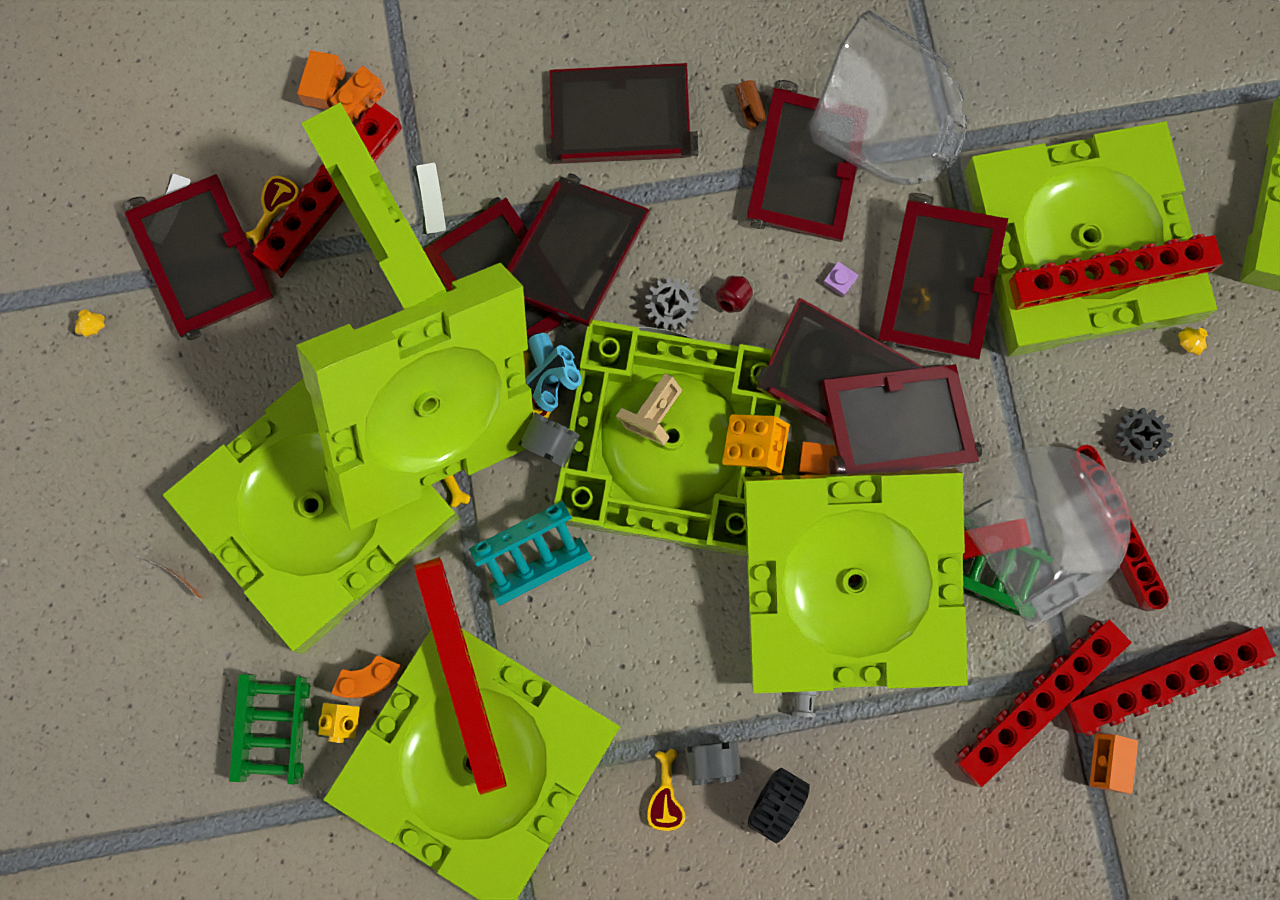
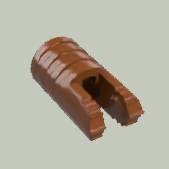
(750, 103)

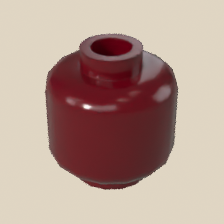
(734, 294)

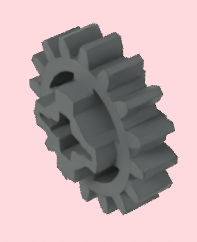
(1150, 427)

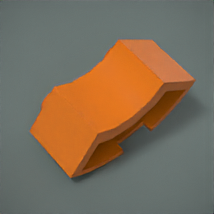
(368, 681)

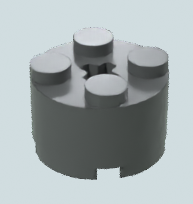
(549, 439)
(713, 761)

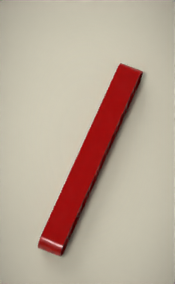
(460, 676)

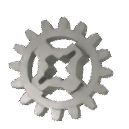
(662, 301)

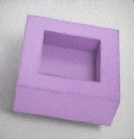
(840, 279)

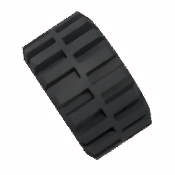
(778, 805)

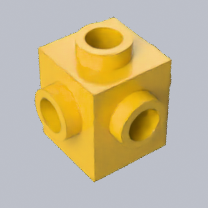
(338, 722)

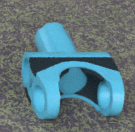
(552, 368)

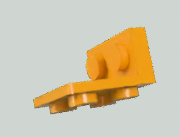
(756, 442)

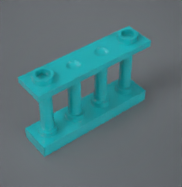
(539, 571)

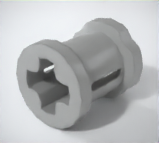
(804, 704)

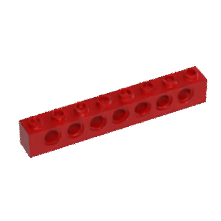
(326, 202)
(1203, 250)
(1252, 641)
(1112, 644)

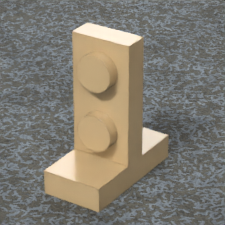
(648, 419)

